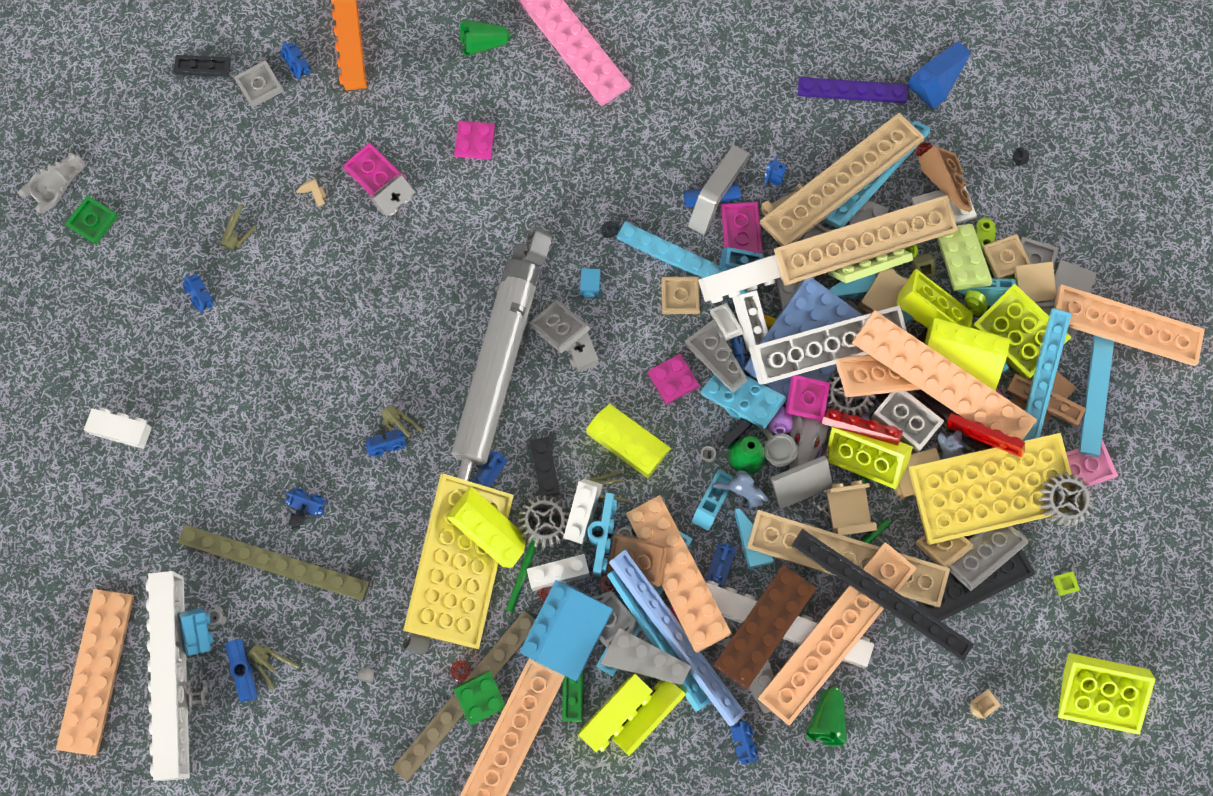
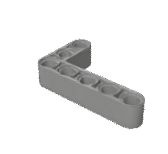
(716, 188)

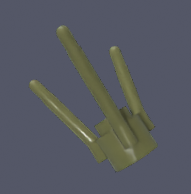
(230, 239)
(392, 417)
(607, 482)
(259, 656)

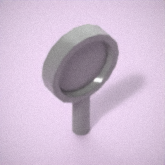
(780, 448)

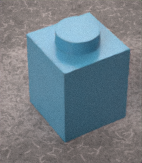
(590, 283)

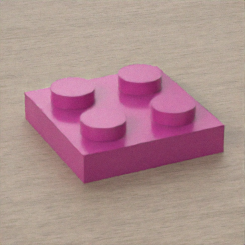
(474, 140)
(673, 379)
(807, 398)

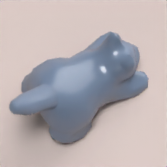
(950, 445)
(744, 486)

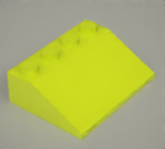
(1021, 321)
(970, 349)
(1105, 693)

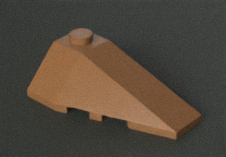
(945, 172)

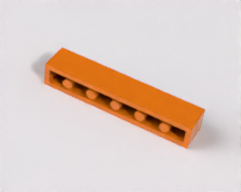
(349, 44)

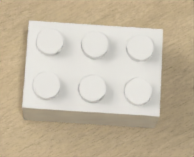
(910, 416)

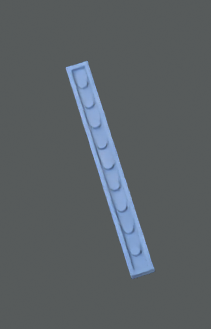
(676, 637)

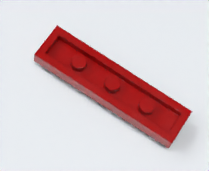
(862, 427)
(986, 435)

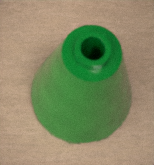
(481, 36)
(747, 455)
(829, 719)

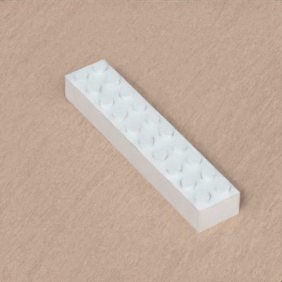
(168, 678)

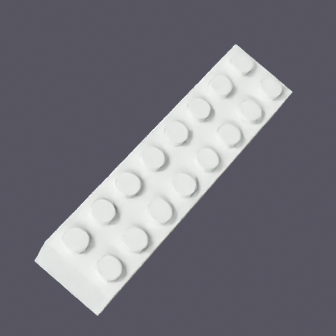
(813, 347)

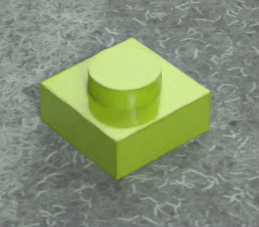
(1066, 583)

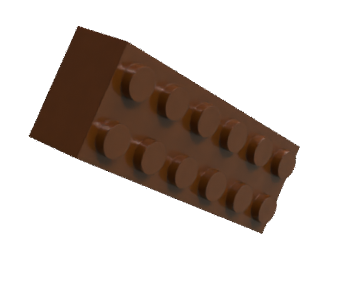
(764, 627)

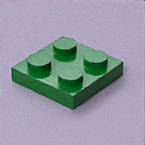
(91, 220)
(479, 697)

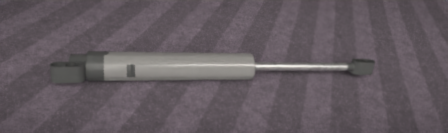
(495, 366)

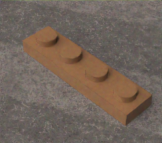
(1057, 406)

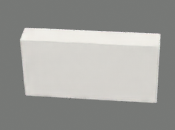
(726, 321)

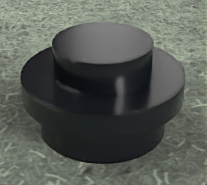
(1020, 156)
(609, 229)
(295, 520)

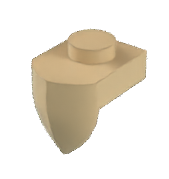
(318, 192)
(984, 704)

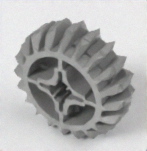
(841, 394)
(553, 508)
(1078, 511)

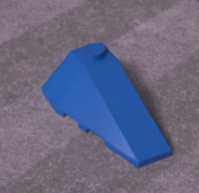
(938, 76)

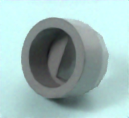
(705, 454)
(366, 674)

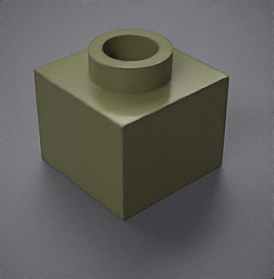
(925, 264)

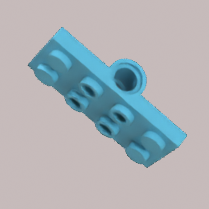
(751, 401)
(605, 527)

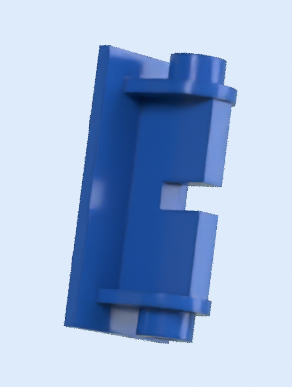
(291, 54)
(775, 172)
(193, 286)
(377, 446)
(489, 472)
(298, 497)
(721, 563)
(744, 732)

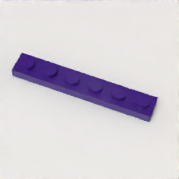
(852, 90)

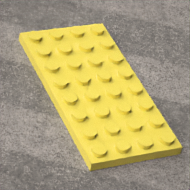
(987, 488)
(453, 572)

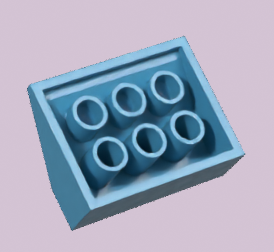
(566, 630)

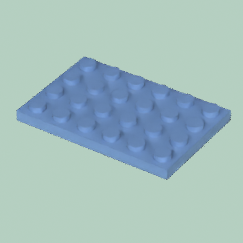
(806, 310)

